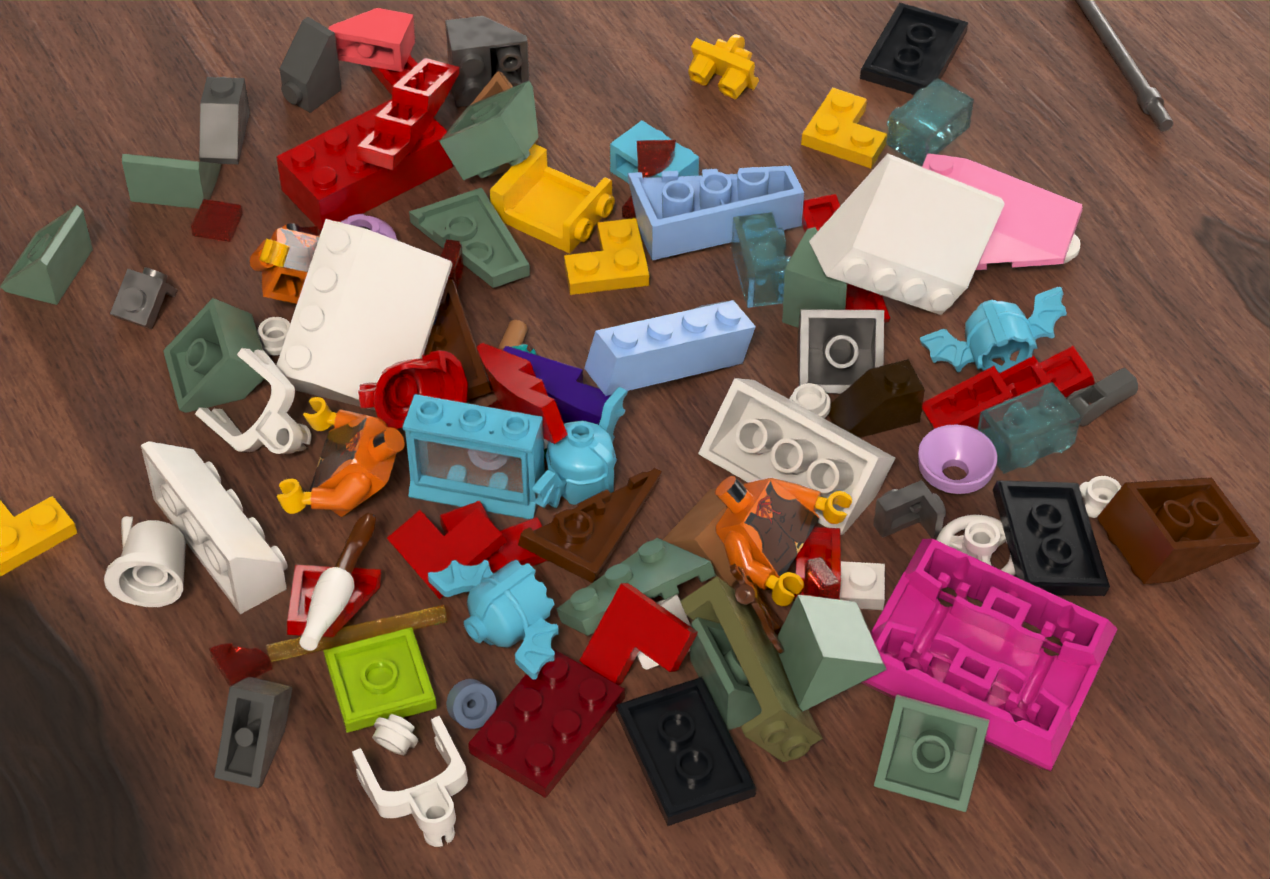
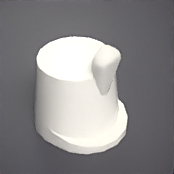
(150, 564)

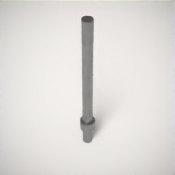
(1148, 97)

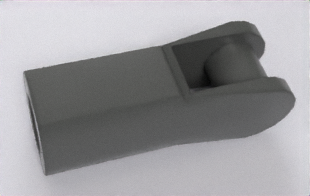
(1103, 395)

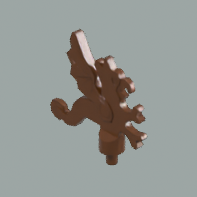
(748, 594)

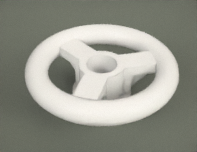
(980, 539)

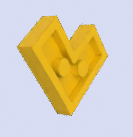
(837, 133)
(615, 267)
(32, 532)

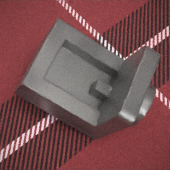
(141, 296)
(907, 507)

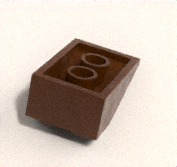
(1174, 527)

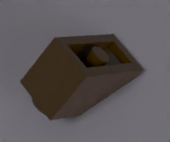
(880, 400)

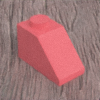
(376, 39)

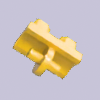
(726, 60)

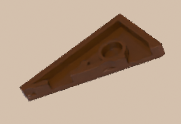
(453, 335)
(588, 535)

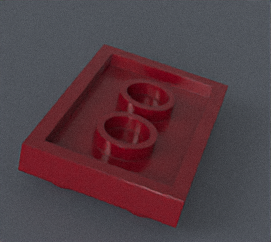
(546, 723)

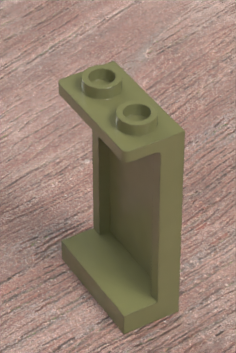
(781, 725)

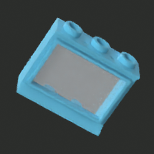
(474, 455)

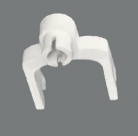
(274, 426)
(427, 802)

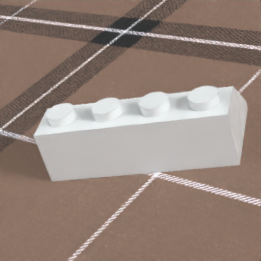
(772, 437)
(214, 525)

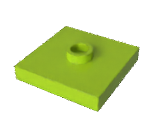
(379, 679)

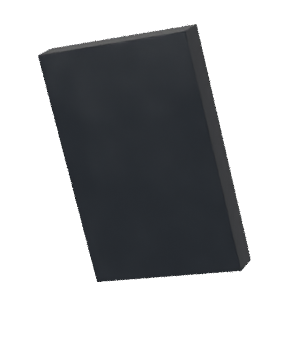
(913, 49)
(1051, 537)
(685, 751)

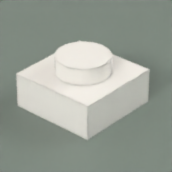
(863, 584)

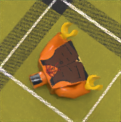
(284, 262)
(351, 465)
(768, 527)

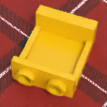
(550, 202)

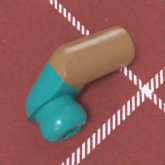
(515, 336)

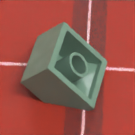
(493, 132)
(206, 361)

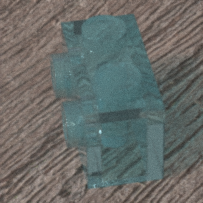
(929, 121)
(759, 258)
(1030, 427)

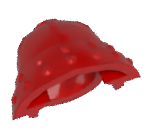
(432, 376)

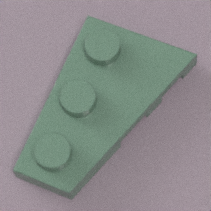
(485, 240)
(652, 570)

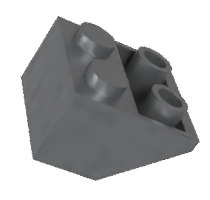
(480, 51)

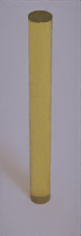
(354, 633)

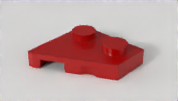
(304, 581)

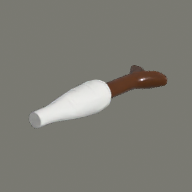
(336, 584)

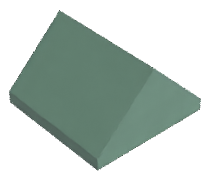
(169, 180)
(51, 259)
(808, 285)
(826, 649)
(722, 673)
(931, 753)

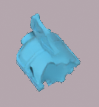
(997, 332)
(583, 459)
(504, 609)

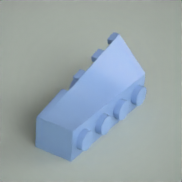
(698, 211)
(669, 347)

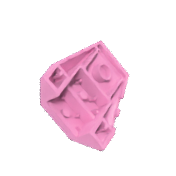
(1034, 222)

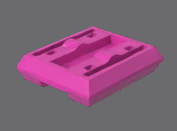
(984, 656)

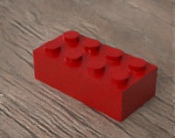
(333, 185)

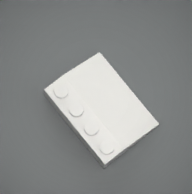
(908, 235)
(360, 311)

